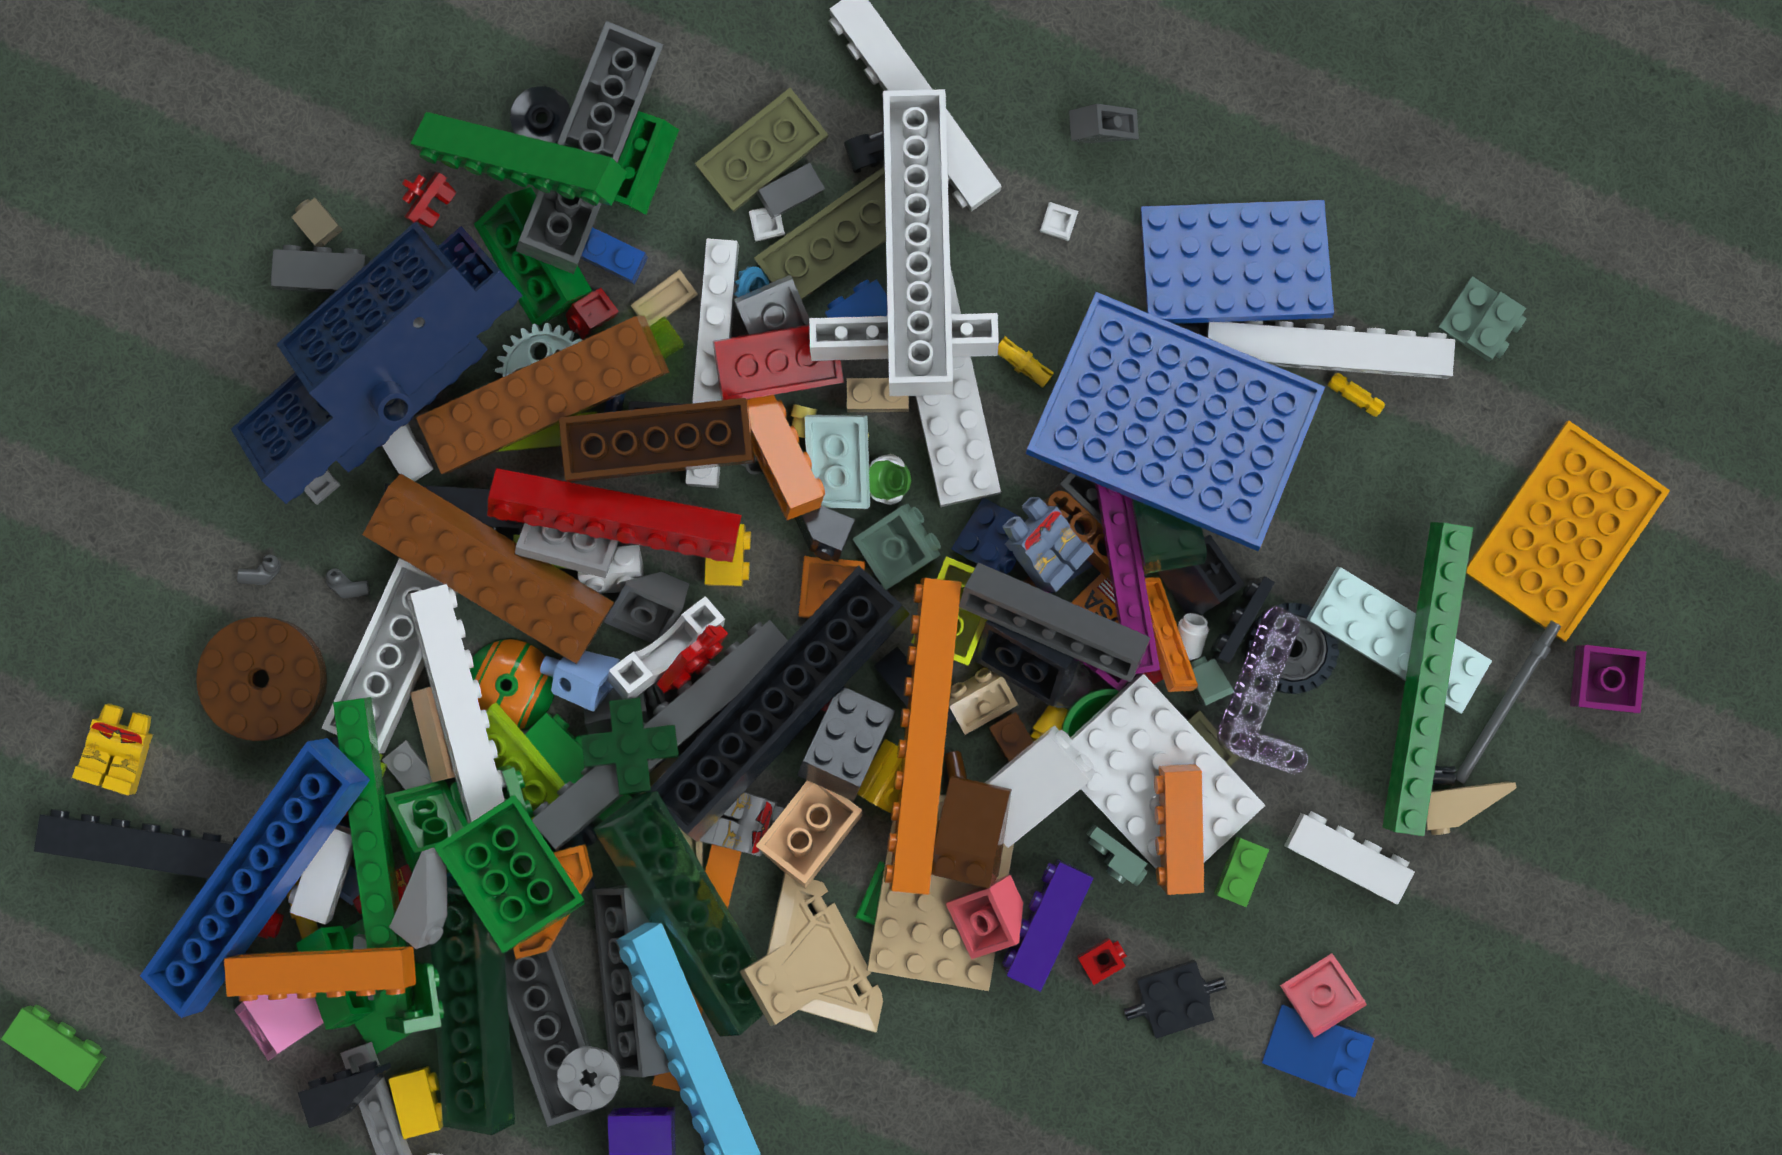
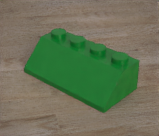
(544, 288)

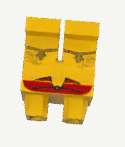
(115, 752)

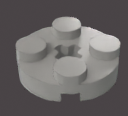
(571, 1072)

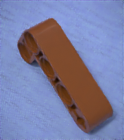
(1093, 529)

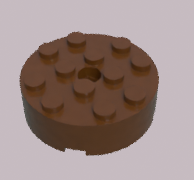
(230, 686)

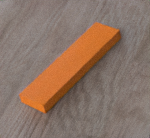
(1170, 648)

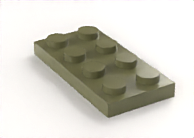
(761, 149)

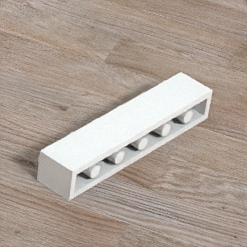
(868, 337)

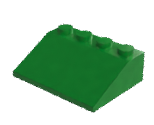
(509, 874)

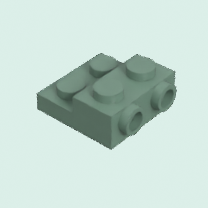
(1483, 319)
(898, 545)
(1121, 861)

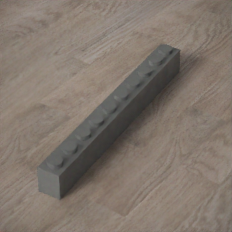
(689, 712)

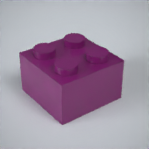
(1608, 678)

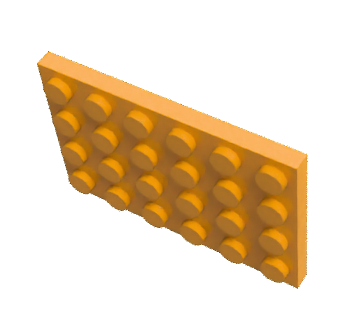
(1566, 530)

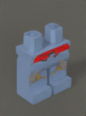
(1045, 545)

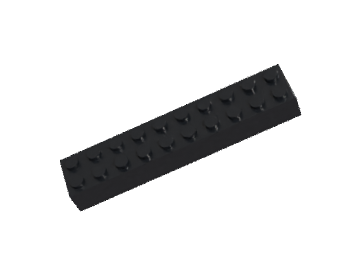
(778, 702)

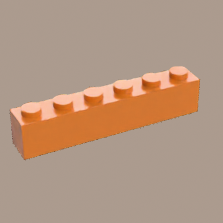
(320, 971)

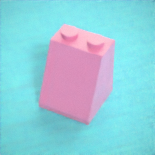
(279, 1022)

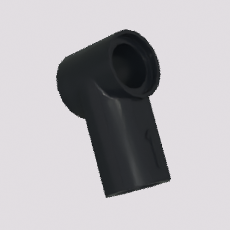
(865, 150)

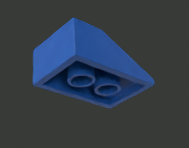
(1329, 1060)

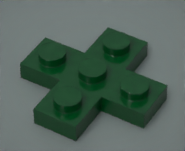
(629, 746)

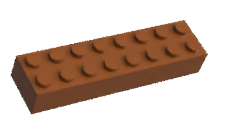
(543, 393)
(486, 569)

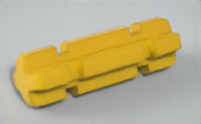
(1356, 394)

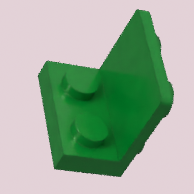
(427, 1006)

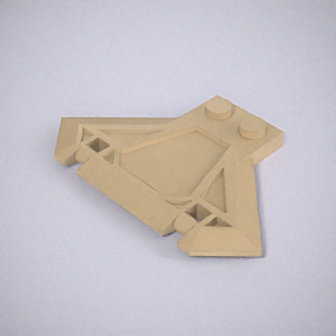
(812, 963)

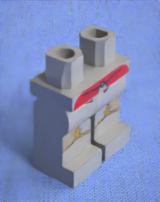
(754, 819)

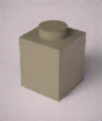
(316, 222)

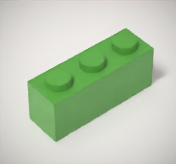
(54, 1046)

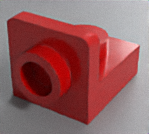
(590, 313)

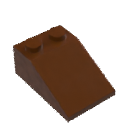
(971, 832)

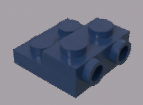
(985, 538)

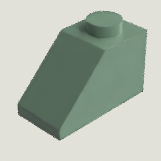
(1211, 681)

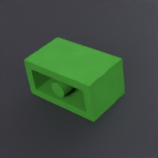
(1241, 871)

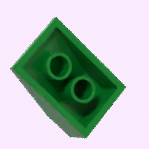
(424, 818)

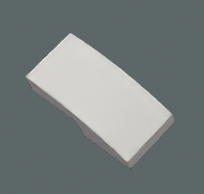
(407, 454)

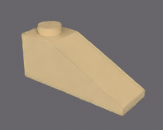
(1457, 805)

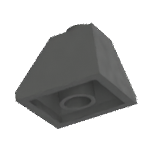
(648, 605)

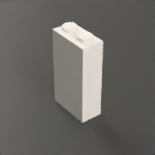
(1041, 781)

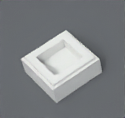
(1058, 221)
(764, 226)

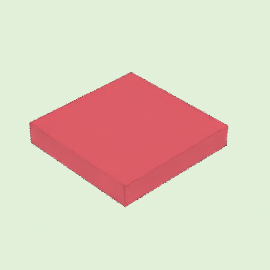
(1323, 995)

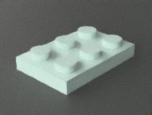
(840, 458)

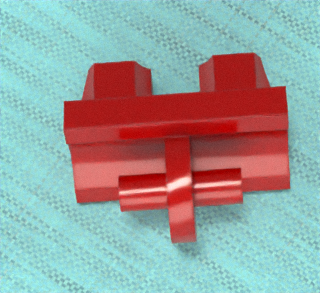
(437, 188)

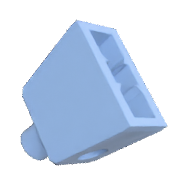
(580, 682)

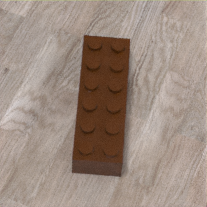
(656, 440)

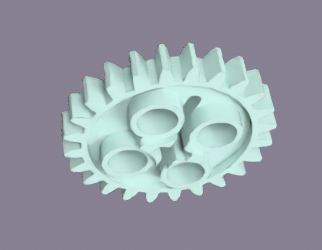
(522, 351)

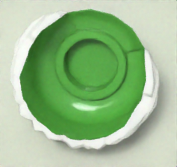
(888, 479)

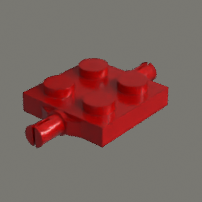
(693, 658)

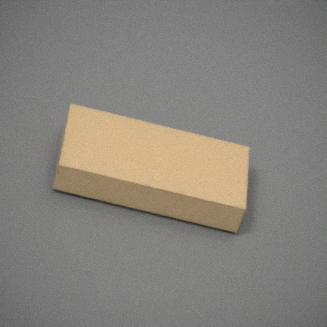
(665, 298)

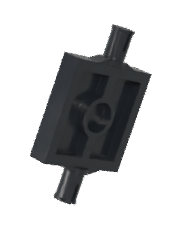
(1175, 999)

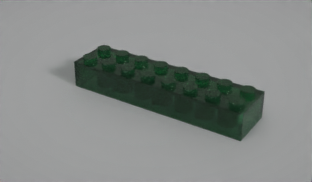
(681, 896)
(475, 1022)

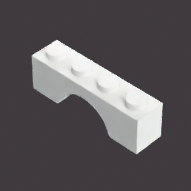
(648, 665)

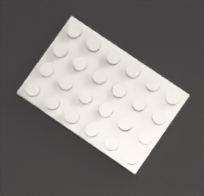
(1128, 745)

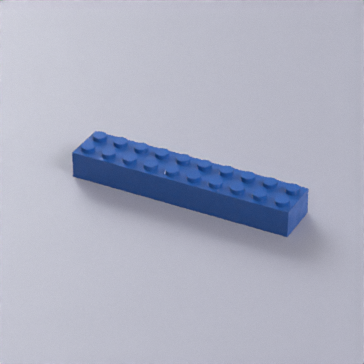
(255, 876)

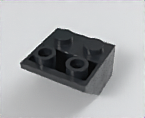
(1203, 585)

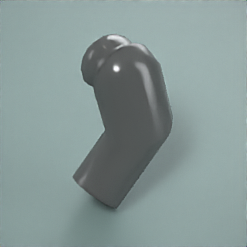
(344, 587)

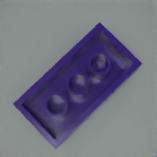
(1047, 925)

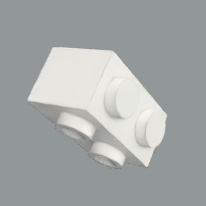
(625, 565)

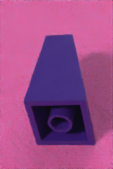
(642, 1131)

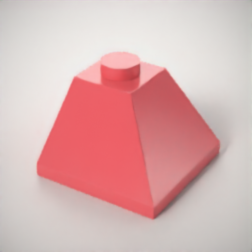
(988, 917)

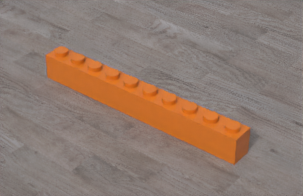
(924, 736)

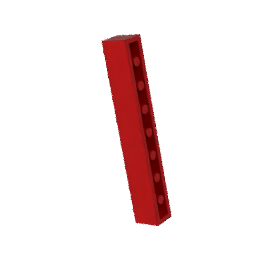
(613, 515)

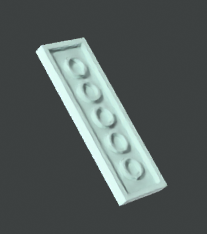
(1384, 633)

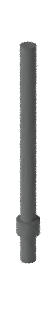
(1539, 650)

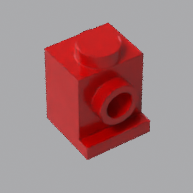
(1099, 972)

